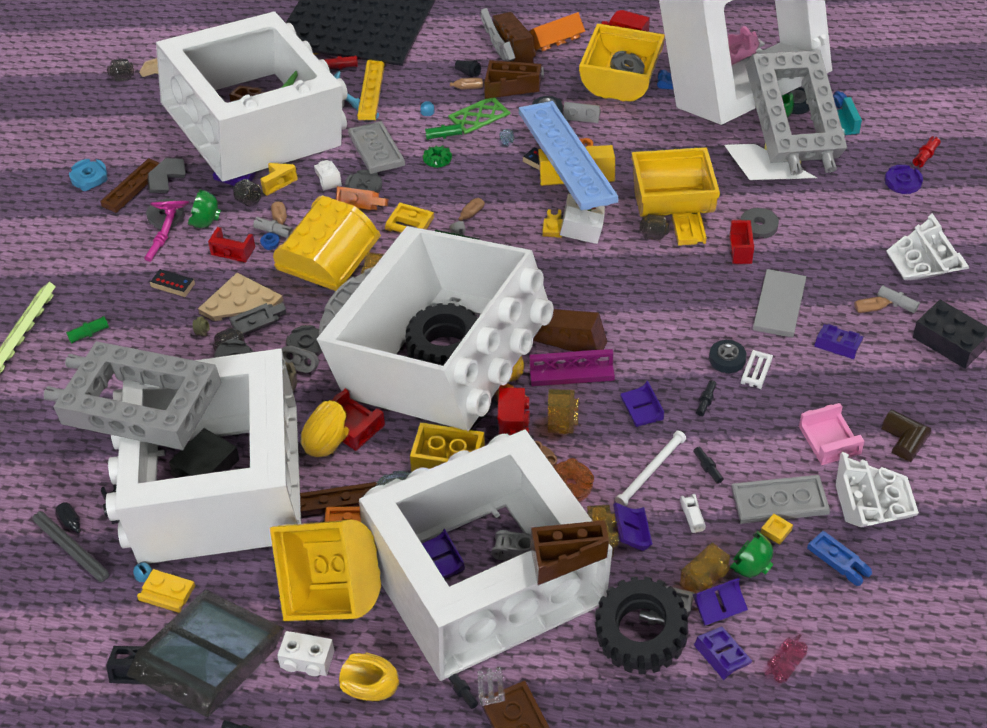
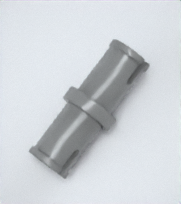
(272, 227)
(898, 299)

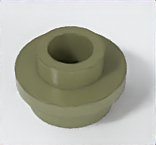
(201, 326)

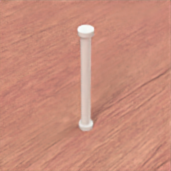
(678, 437)

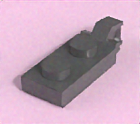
(257, 318)

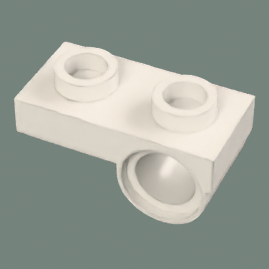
(328, 175)

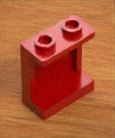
(359, 420)

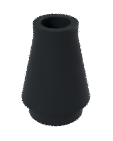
(468, 67)

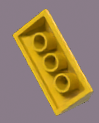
(602, 155)

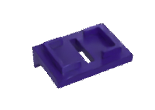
(846, 347)
(641, 397)
(633, 526)
(441, 546)
(731, 599)
(726, 661)

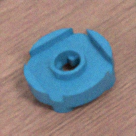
(96, 176)

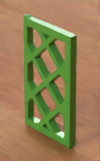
(497, 106)

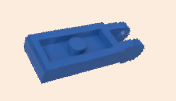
(839, 557)

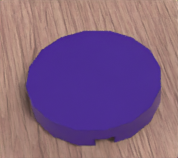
(903, 184)

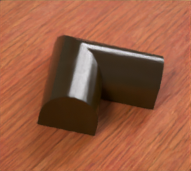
(911, 434)

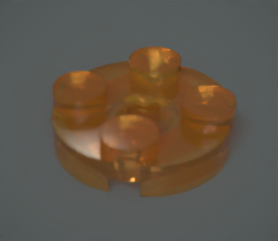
(580, 473)

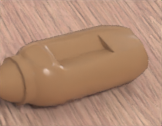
(468, 83)
(471, 209)
(279, 212)
(871, 304)

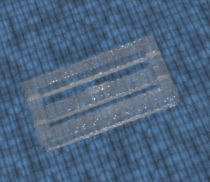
(489, 677)

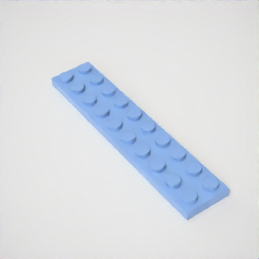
(568, 156)

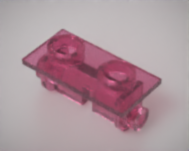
(780, 664)

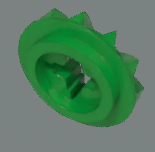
(437, 161)

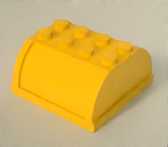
(614, 83)
(674, 181)
(327, 243)
(326, 570)

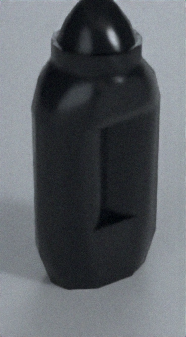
(68, 516)

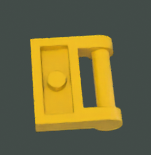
(408, 215)

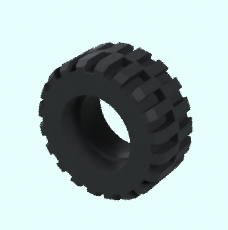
(437, 323)
(641, 595)

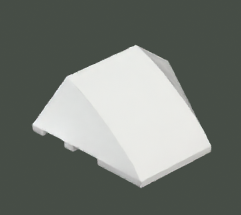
(925, 253)
(872, 494)

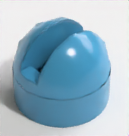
(427, 108)
(139, 576)

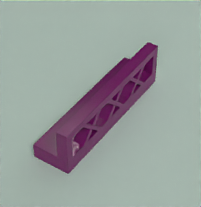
(571, 371)

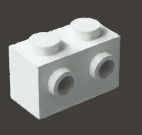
(305, 653)

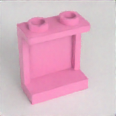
(829, 434)

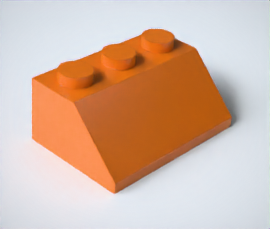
(557, 32)

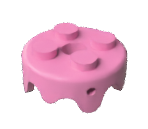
(742, 45)

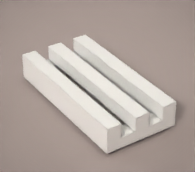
(753, 381)

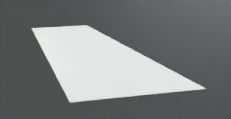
(757, 165)

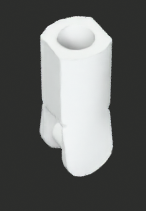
(693, 513)

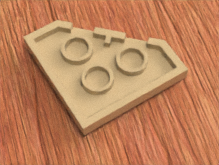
(236, 297)

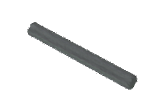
(71, 546)

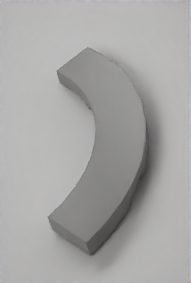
(503, 49)
(340, 297)

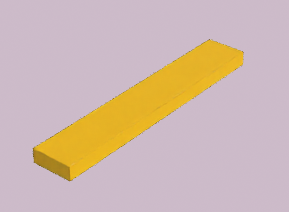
(371, 90)

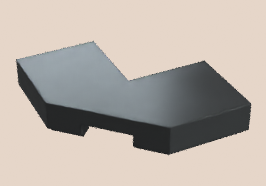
(167, 168)

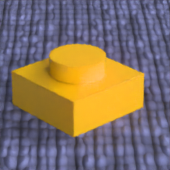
(776, 528)

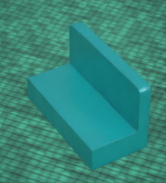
(849, 117)

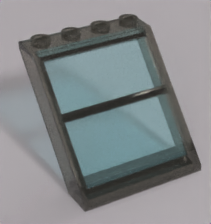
(205, 652)

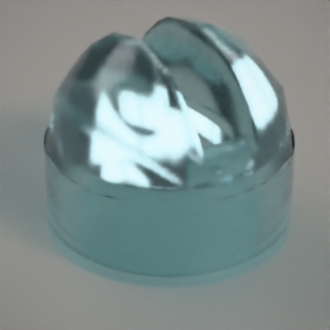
(506, 136)

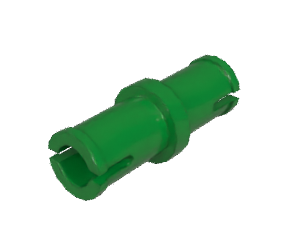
(443, 131)
(87, 329)

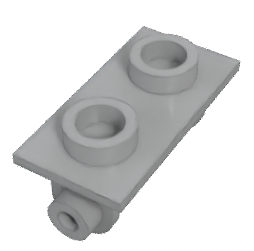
(581, 112)

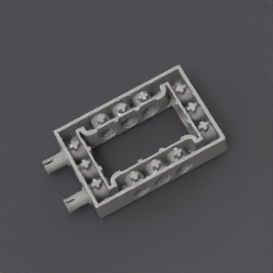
(782, 146)
(83, 408)

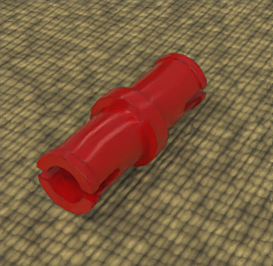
(342, 62)
(926, 151)

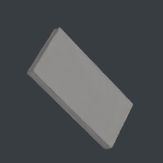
(376, 147)
(779, 303)
(784, 497)

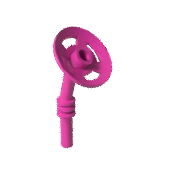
(161, 237)

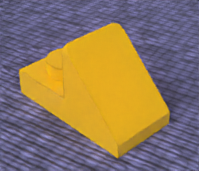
(278, 177)

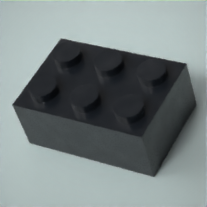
(951, 333)

